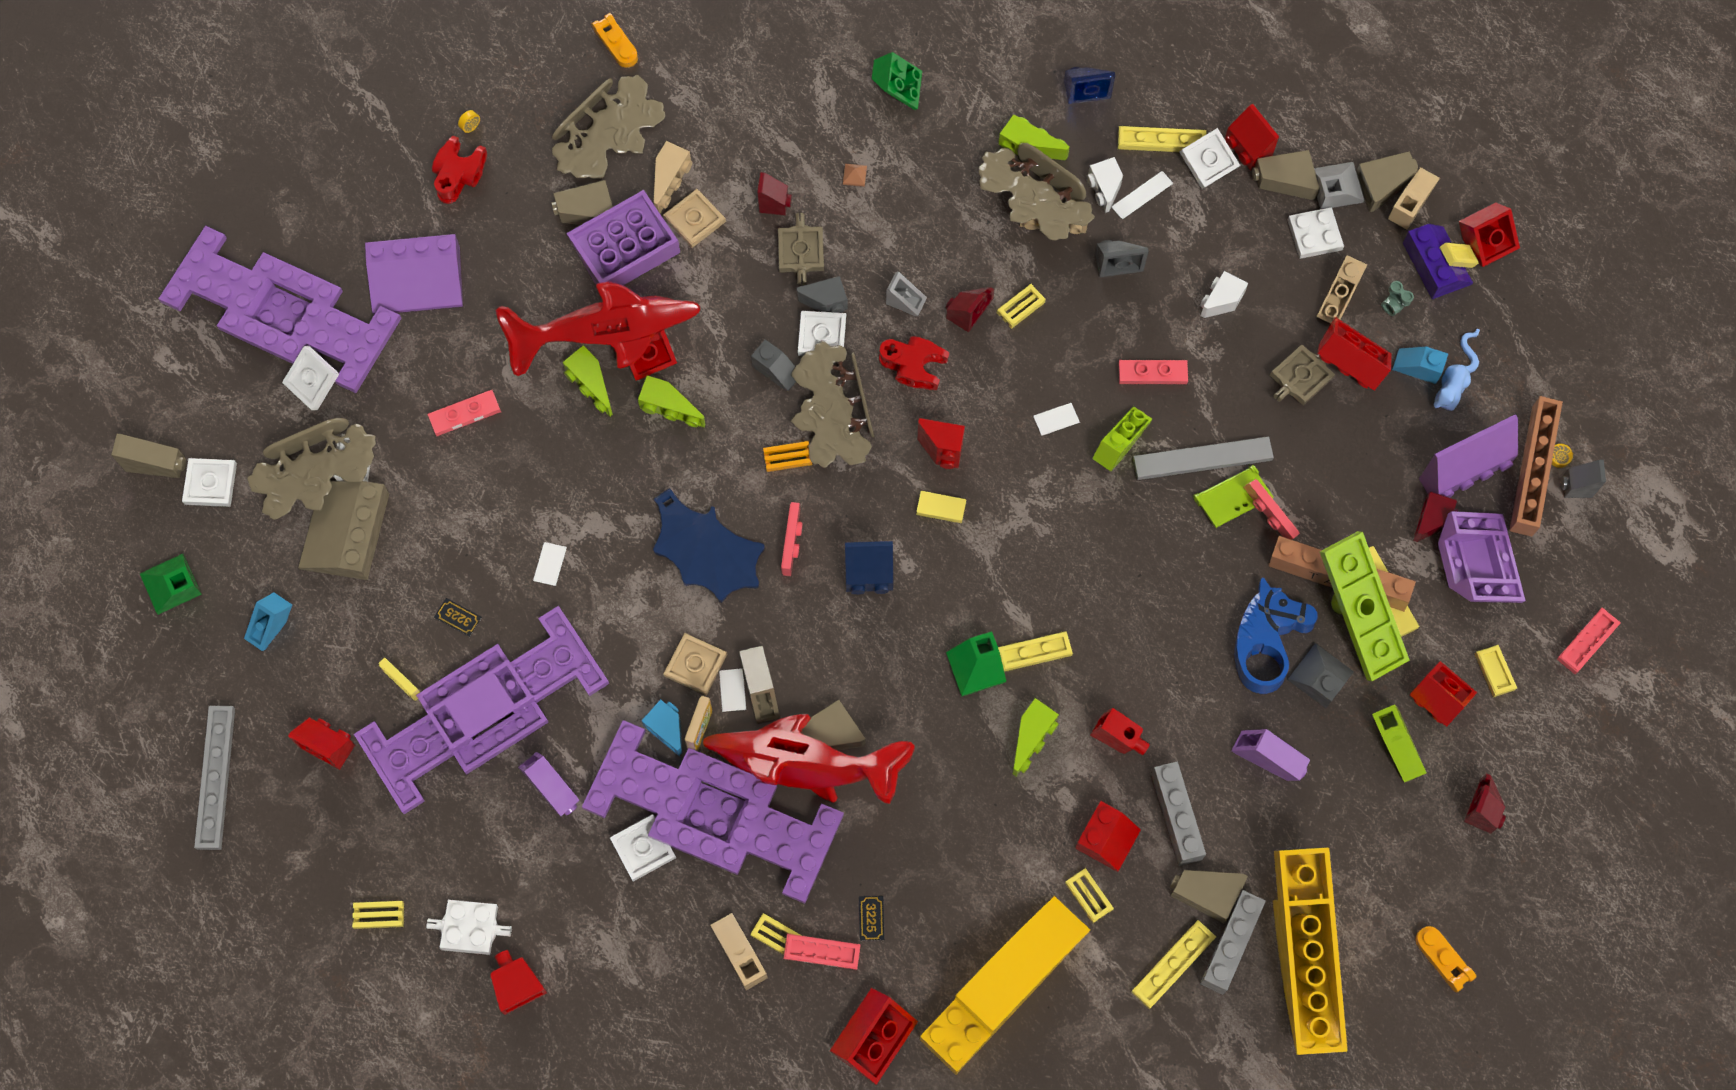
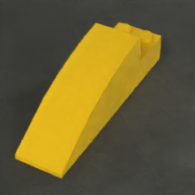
(1309, 950)
(1003, 984)

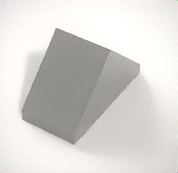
(904, 295)

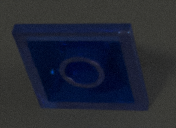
(1088, 84)

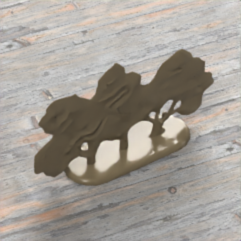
(612, 128)
(311, 472)

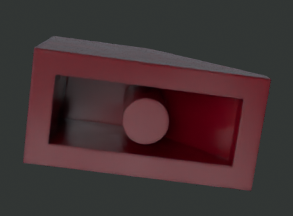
(773, 195)
(1433, 515)

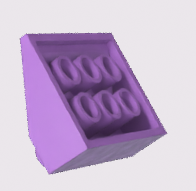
(624, 241)
(414, 273)
(1472, 459)

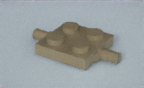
(800, 249)
(1301, 375)

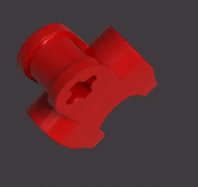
(456, 171)
(910, 359)

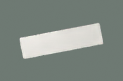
(1142, 195)

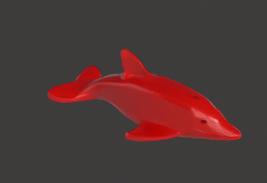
(619, 321)
(794, 760)

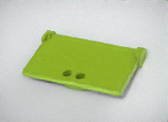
(1227, 498)

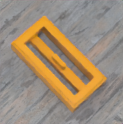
(787, 448)

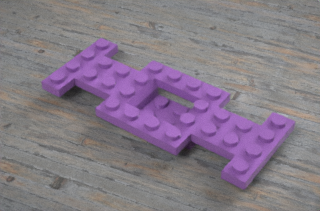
(275, 318)
(476, 699)
(708, 820)

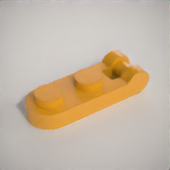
(616, 41)
(1444, 957)

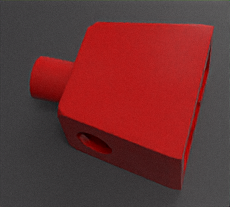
(1120, 733)
(514, 983)

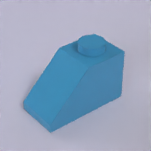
(1421, 363)
(267, 620)
(665, 725)

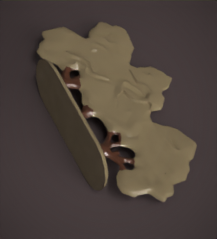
(1037, 198)
(829, 410)

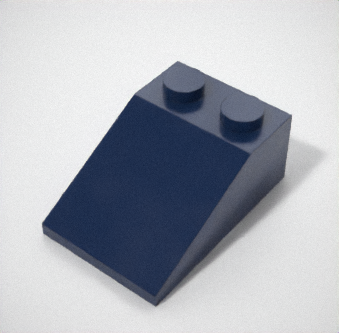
(869, 567)

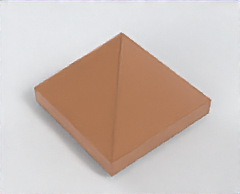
(854, 175)

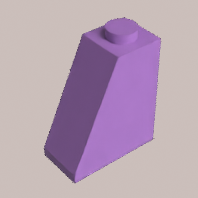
(1271, 754)
(549, 784)

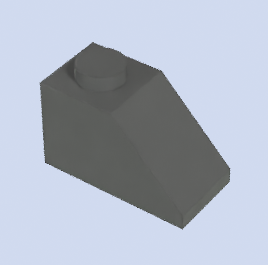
(824, 295)
(774, 365)
(1583, 480)

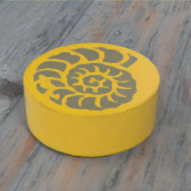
(469, 121)
(1561, 456)

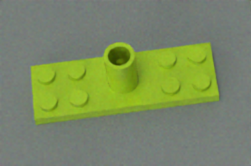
(1364, 606)

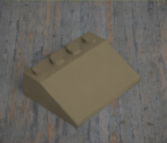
(345, 530)

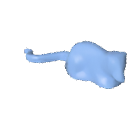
(1457, 377)

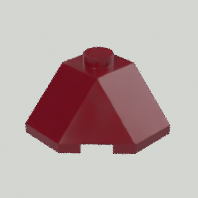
(968, 307)
(1486, 806)

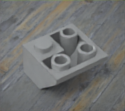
(1338, 186)

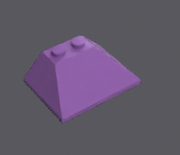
(1480, 558)

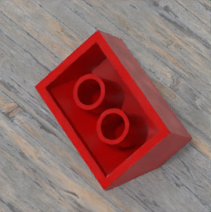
(1354, 354)
(874, 1035)

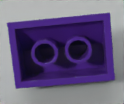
(1425, 252)

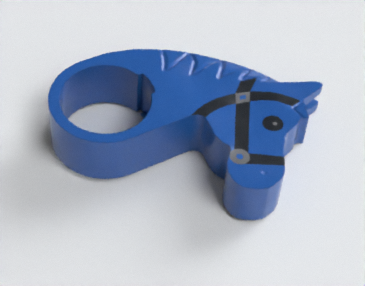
(1264, 620)

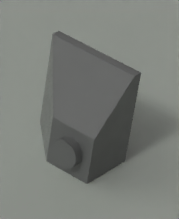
(1120, 258)
(1320, 675)

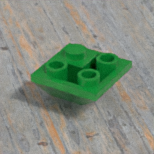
(898, 78)
(170, 584)
(976, 664)

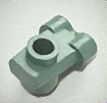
(1397, 299)

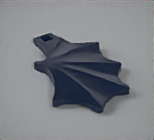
(705, 549)

